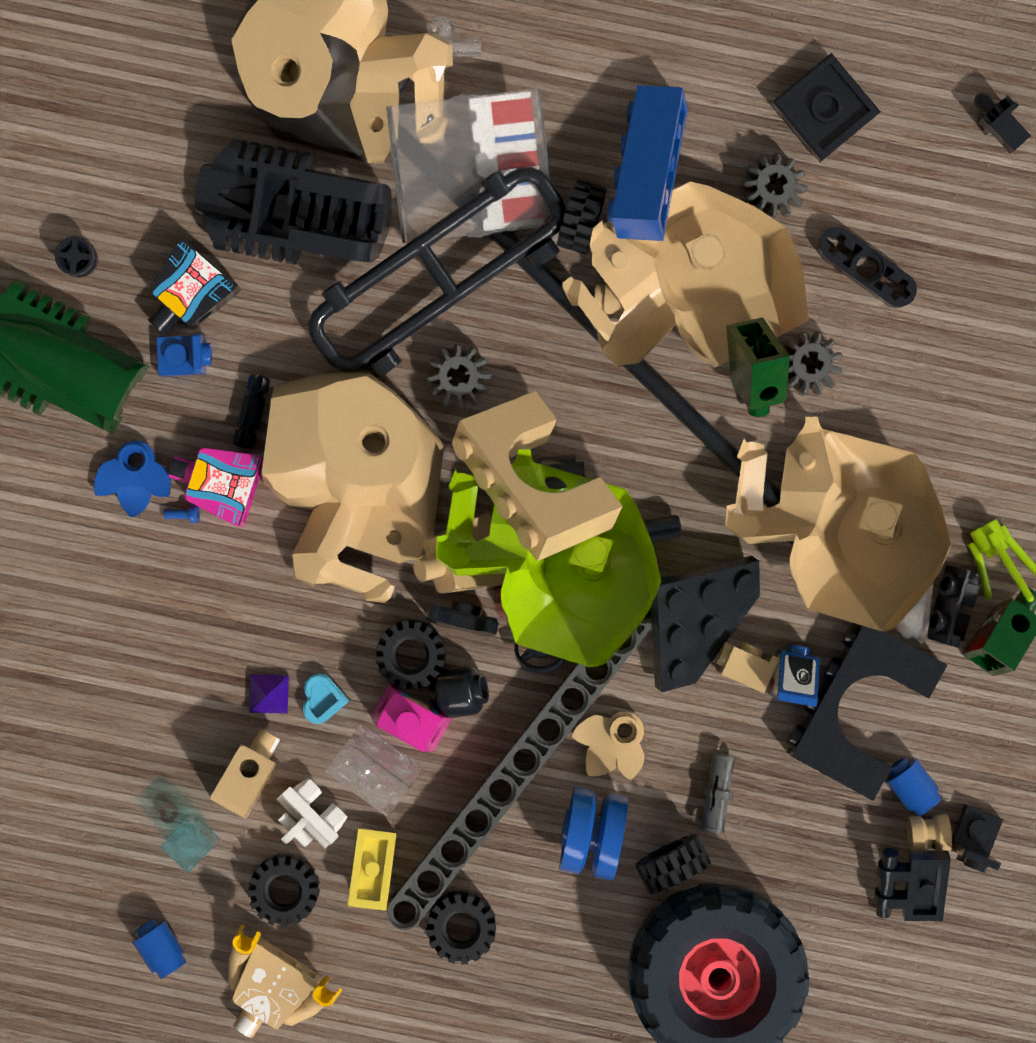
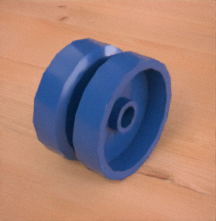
(591, 832)

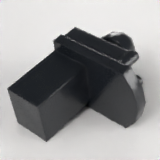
(1000, 121)

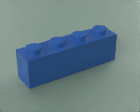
(648, 163)

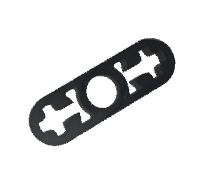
(882, 294)

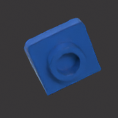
(183, 355)

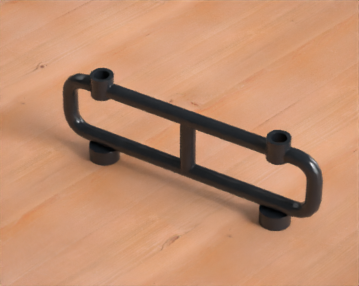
(536, 246)

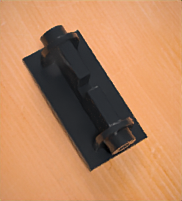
(955, 589)

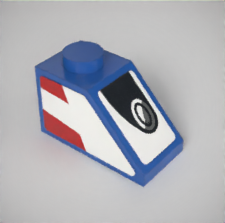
(796, 676)

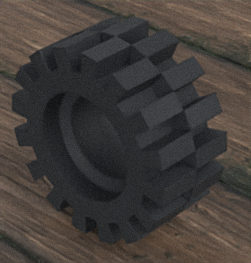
(581, 216)
(394, 671)
(673, 863)
(269, 908)
(461, 950)

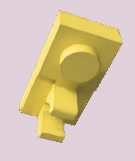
(372, 869)

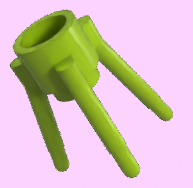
(993, 540)

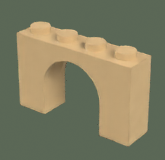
(540, 519)

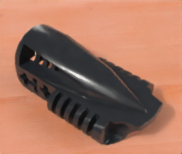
(282, 206)

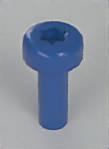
(192, 514)

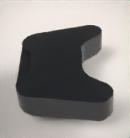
(463, 618)

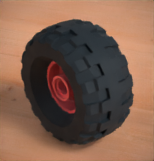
(712, 929)

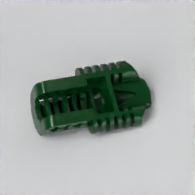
(59, 361)

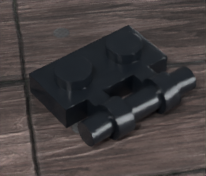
(925, 884)

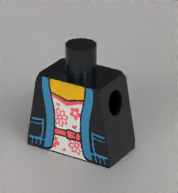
(189, 289)

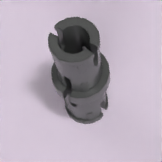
(717, 793)

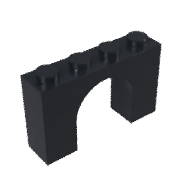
(820, 739)

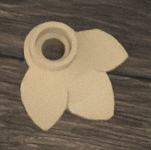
(607, 748)

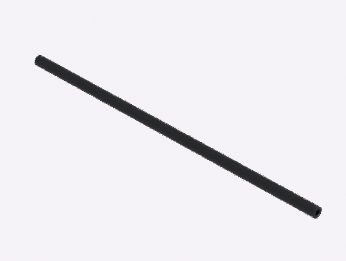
(642, 372)

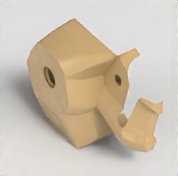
(711, 270)
(362, 468)
(852, 523)

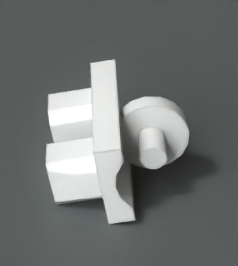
(321, 827)

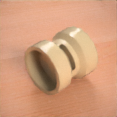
(929, 833)

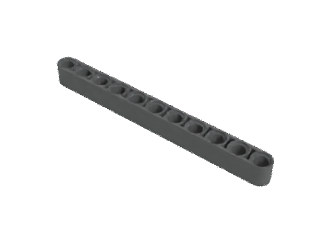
(518, 777)

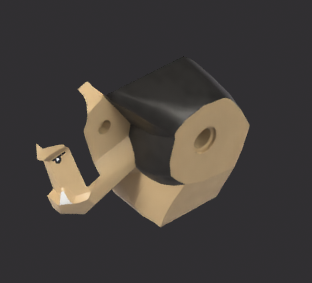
(329, 71)

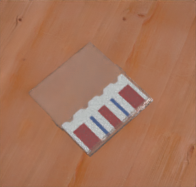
(453, 145)

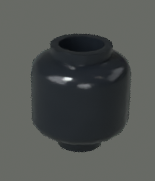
(459, 692)

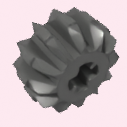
(787, 193)
(821, 357)
(454, 364)

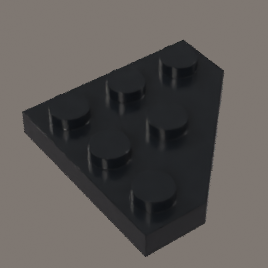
(696, 617)

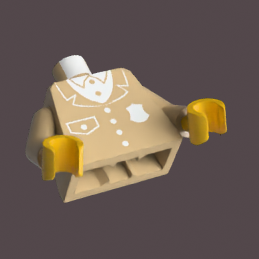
(272, 985)

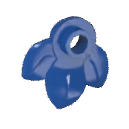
(133, 484)

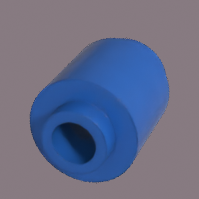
(913, 786)
(159, 948)

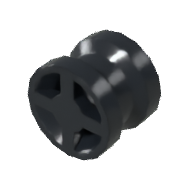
(68, 256)

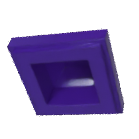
(269, 693)

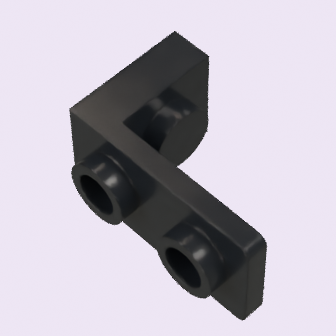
(975, 838)

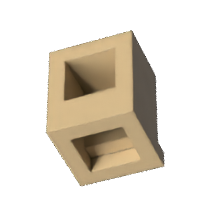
(746, 665)

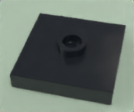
(825, 107)

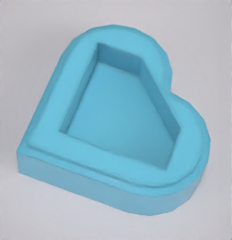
(323, 698)

